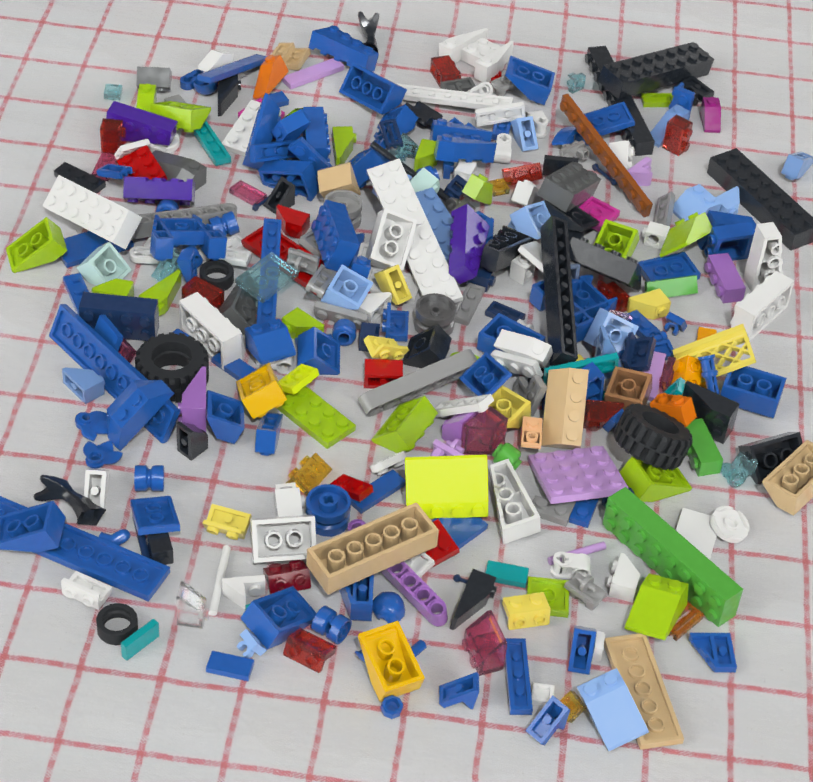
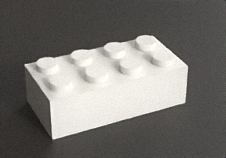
(763, 304)
(210, 328)

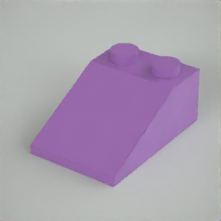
(194, 401)

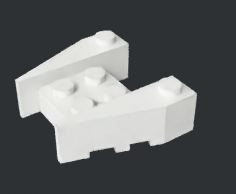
(478, 52)

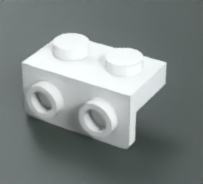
(86, 590)

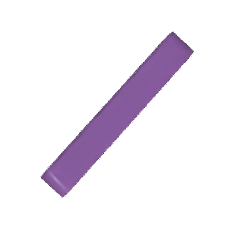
(416, 592)

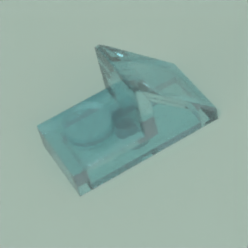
(408, 151)
(167, 267)

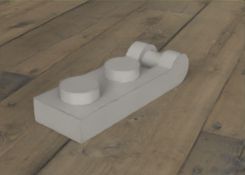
(320, 281)

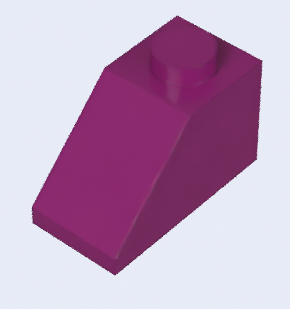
(711, 114)

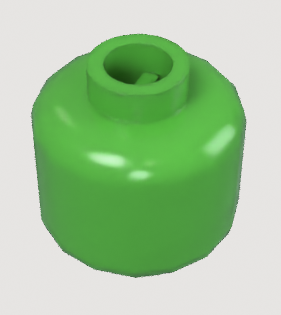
(509, 452)

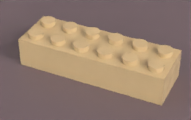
(372, 548)

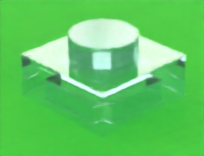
(113, 92)

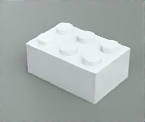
(282, 538)

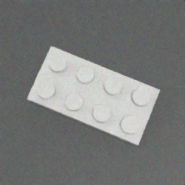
(239, 135)

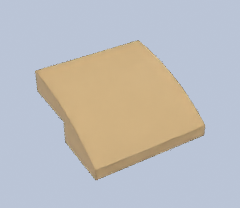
(292, 57)

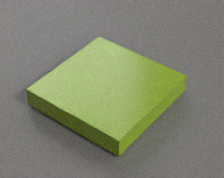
(554, 592)

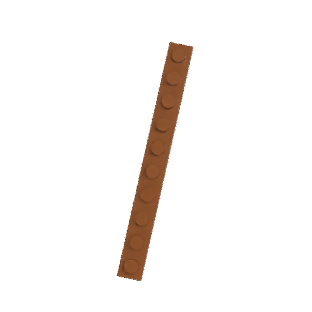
(606, 155)

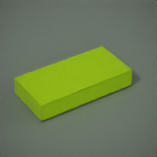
(656, 99)

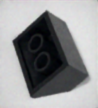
(770, 452)

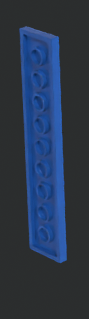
(95, 353)
(102, 559)

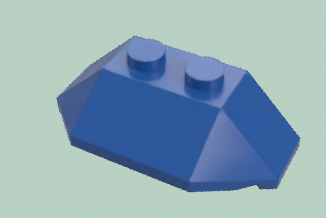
(134, 409)

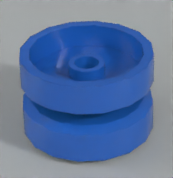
(331, 509)

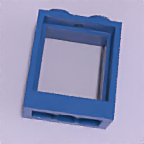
(742, 231)

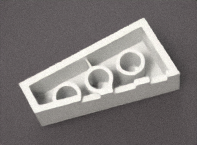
(513, 505)

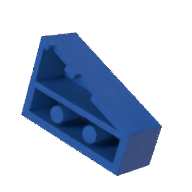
(297, 172)
(719, 219)

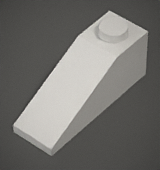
(524, 346)

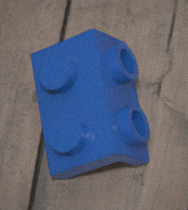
(682, 97)
(396, 324)

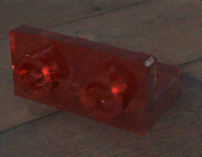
(613, 290)
(308, 649)

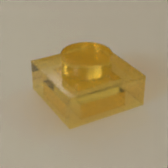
(499, 187)
(574, 703)

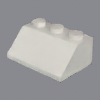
(390, 239)

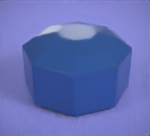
(391, 707)

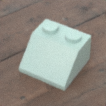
(103, 265)

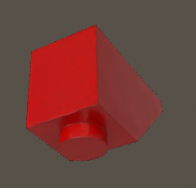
(294, 222)

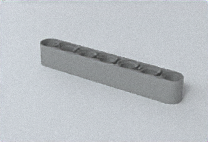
(204, 212)
(416, 383)

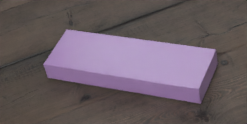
(656, 371)

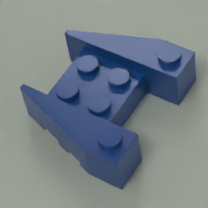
(461, 142)
(186, 231)
(586, 302)

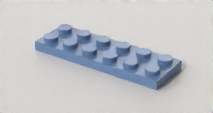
(438, 218)

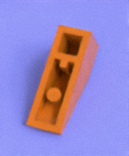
(269, 75)

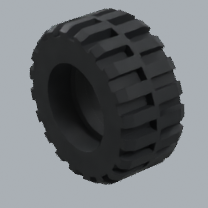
(172, 350)
(653, 436)

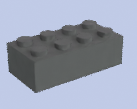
(569, 186)

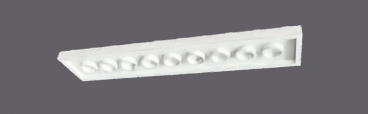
(425, 255)

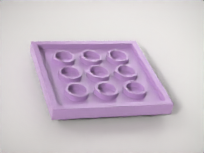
(576, 474)

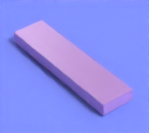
(312, 73)

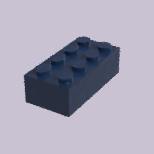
(132, 316)

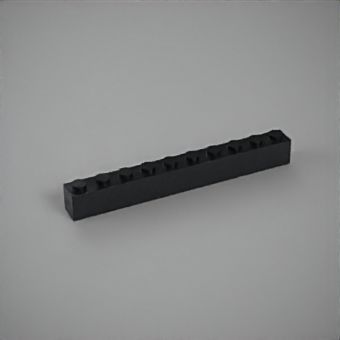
(638, 135)
(558, 291)

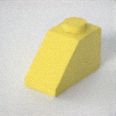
(393, 281)
(650, 304)

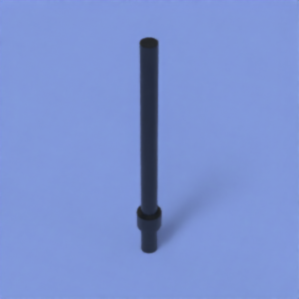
(408, 170)

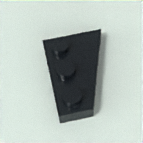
(80, 177)

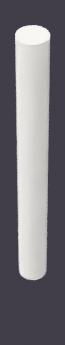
(218, 582)

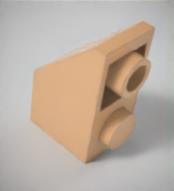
(531, 432)

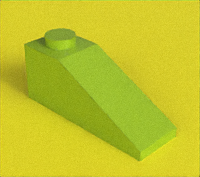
(146, 96)
(342, 143)
(164, 291)

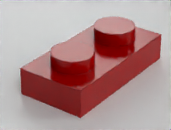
(356, 488)

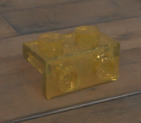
(310, 473)

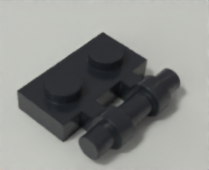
(700, 89)

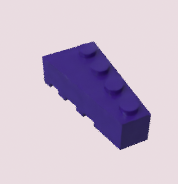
(143, 124)
(159, 189)
(467, 243)

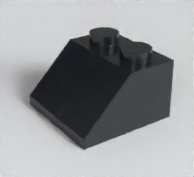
(427, 347)

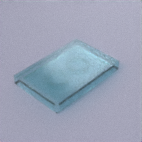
(266, 277)

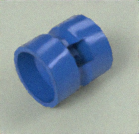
(227, 223)
(149, 478)
(332, 625)

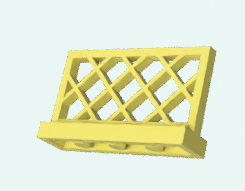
(718, 342)

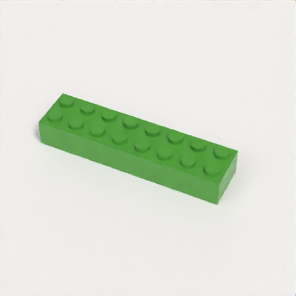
(672, 556)

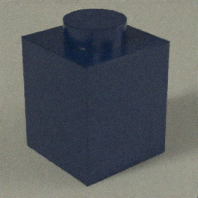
(484, 278)

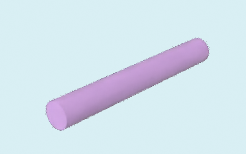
(585, 550)

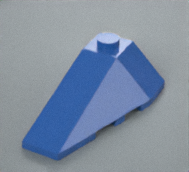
(405, 120)

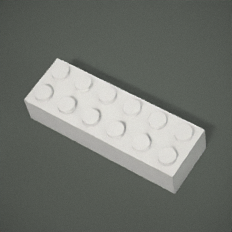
(92, 212)

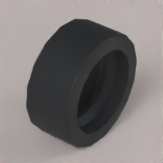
(218, 266)
(112, 611)

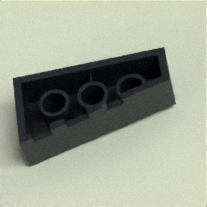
(503, 249)

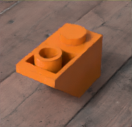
(675, 406)

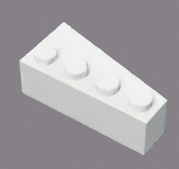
(763, 255)

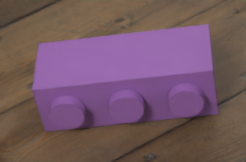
(725, 278)

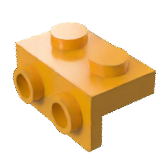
(688, 369)

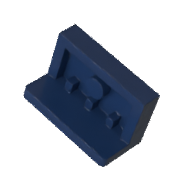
(638, 352)

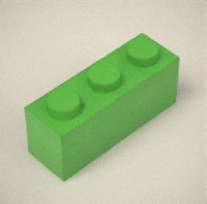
(703, 452)

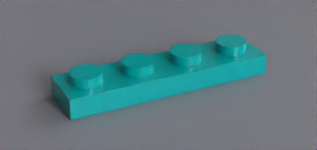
(212, 145)
(604, 363)

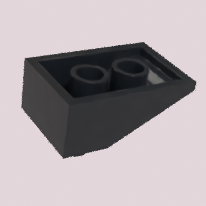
(576, 217)
(715, 410)

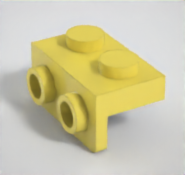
(227, 522)
(527, 610)

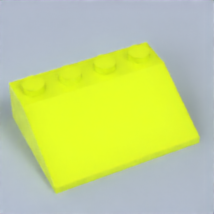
(448, 485)

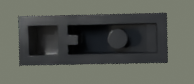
(227, 92)
(475, 596)

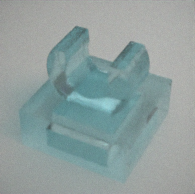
(576, 82)

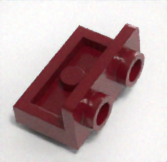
(287, 575)

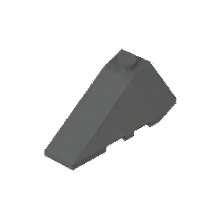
(181, 168)
(240, 308)

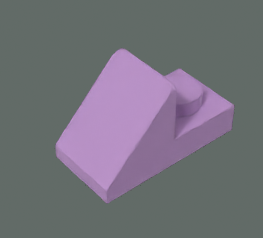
(642, 172)

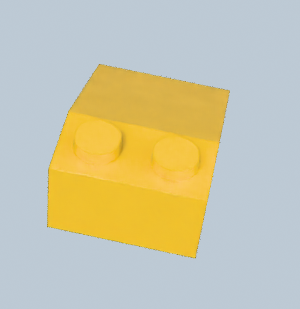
(261, 391)
(390, 661)

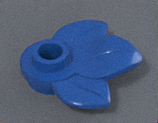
(92, 424)
(99, 455)

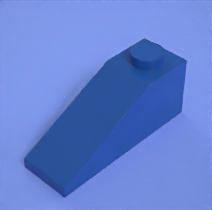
(268, 433)

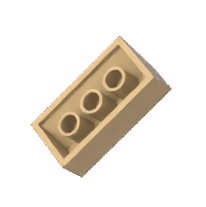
(564, 408)
(792, 480)

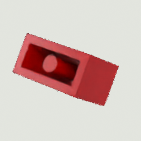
(381, 371)

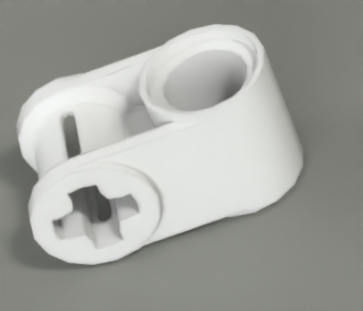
(540, 122)
(503, 148)
(570, 565)

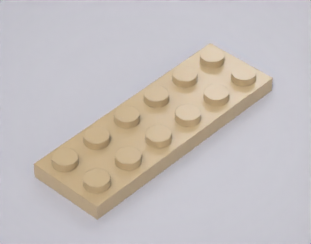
(643, 679)

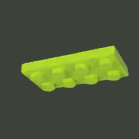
(316, 417)

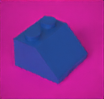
(269, 341)
(319, 351)
(225, 416)

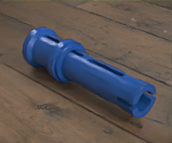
(709, 372)

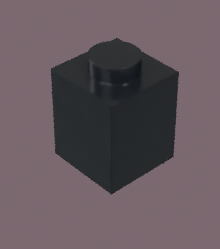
(160, 548)

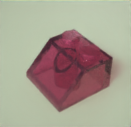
(484, 432)
(485, 644)

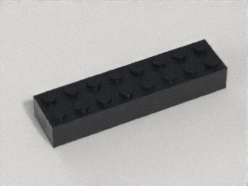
(655, 70)
(762, 197)

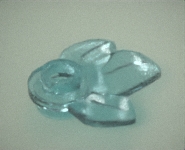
(739, 470)

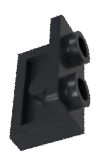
(424, 113)
(554, 163)

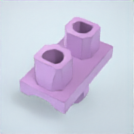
(449, 449)

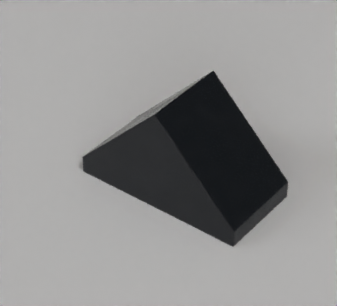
(282, 194)

